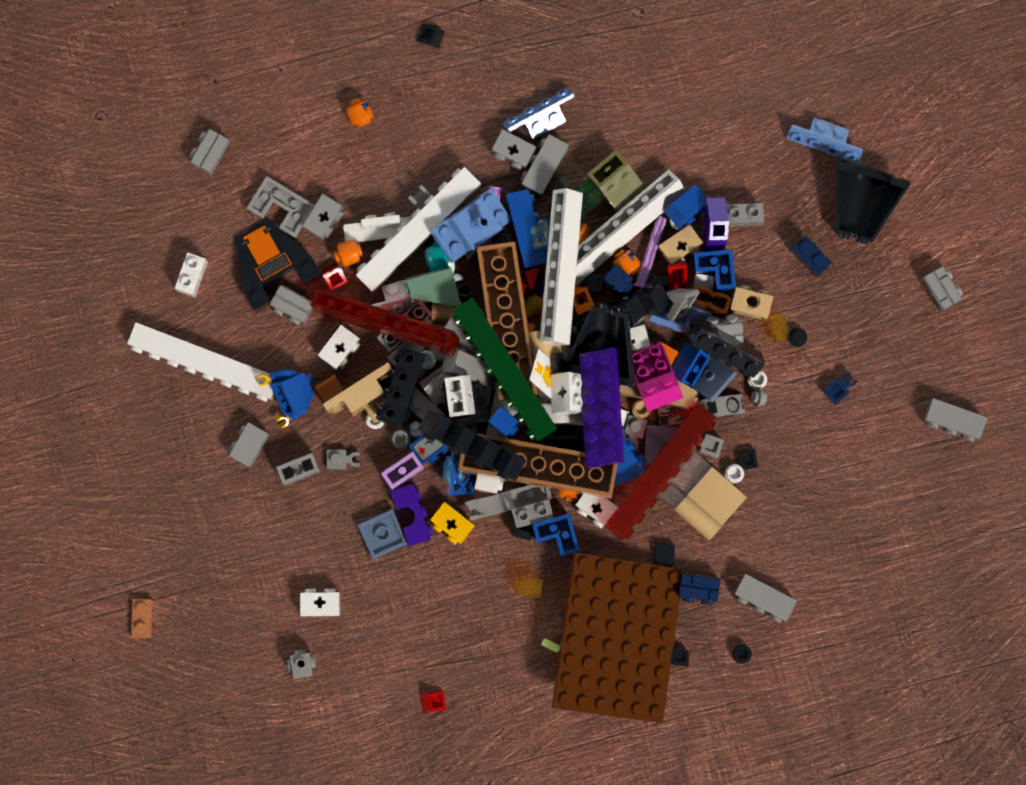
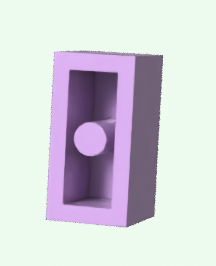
(402, 471)

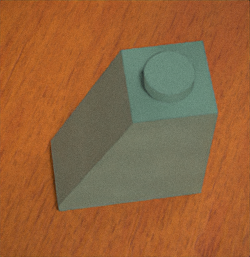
(434, 286)

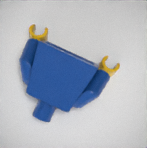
(291, 391)

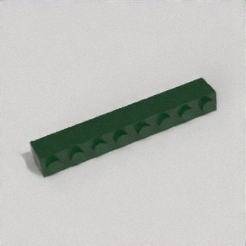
(504, 369)

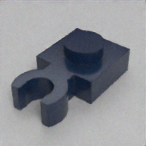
(837, 390)

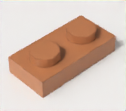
(142, 618)

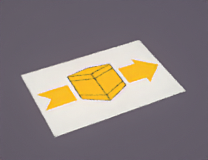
(542, 373)

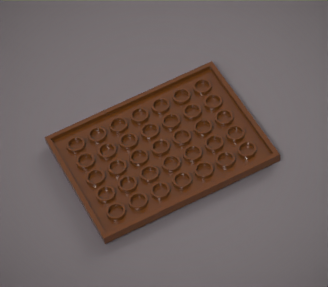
(617, 638)

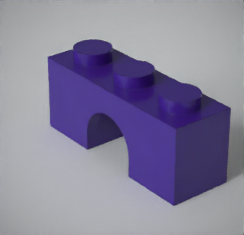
(408, 498)

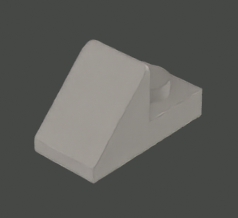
(682, 301)

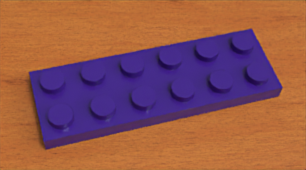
(601, 408)

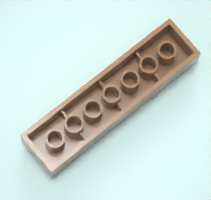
(506, 304)
(551, 468)

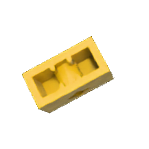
(463, 526)

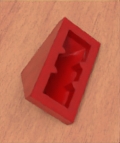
(677, 276)

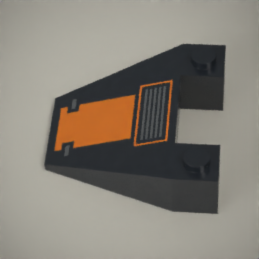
(265, 256)

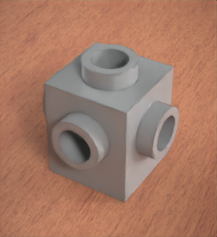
(300, 672)

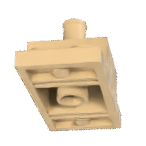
(362, 394)

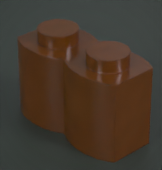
(715, 302)

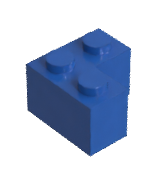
(718, 263)
(558, 528)

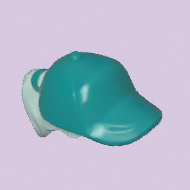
(437, 260)

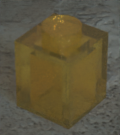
(528, 587)

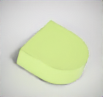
(551, 645)

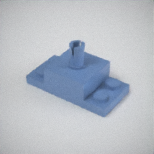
(471, 225)

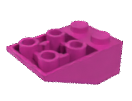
(655, 377)

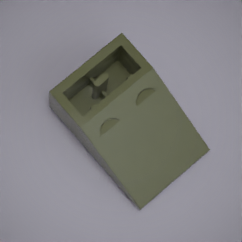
(616, 181)

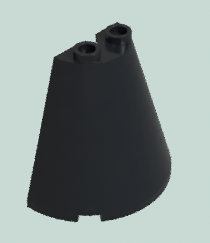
(864, 200)
(604, 330)

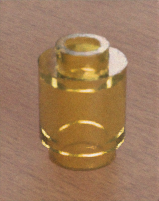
(533, 307)
(778, 327)

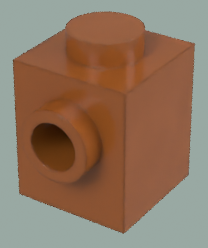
(328, 389)

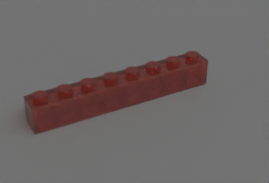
(385, 322)
(660, 471)

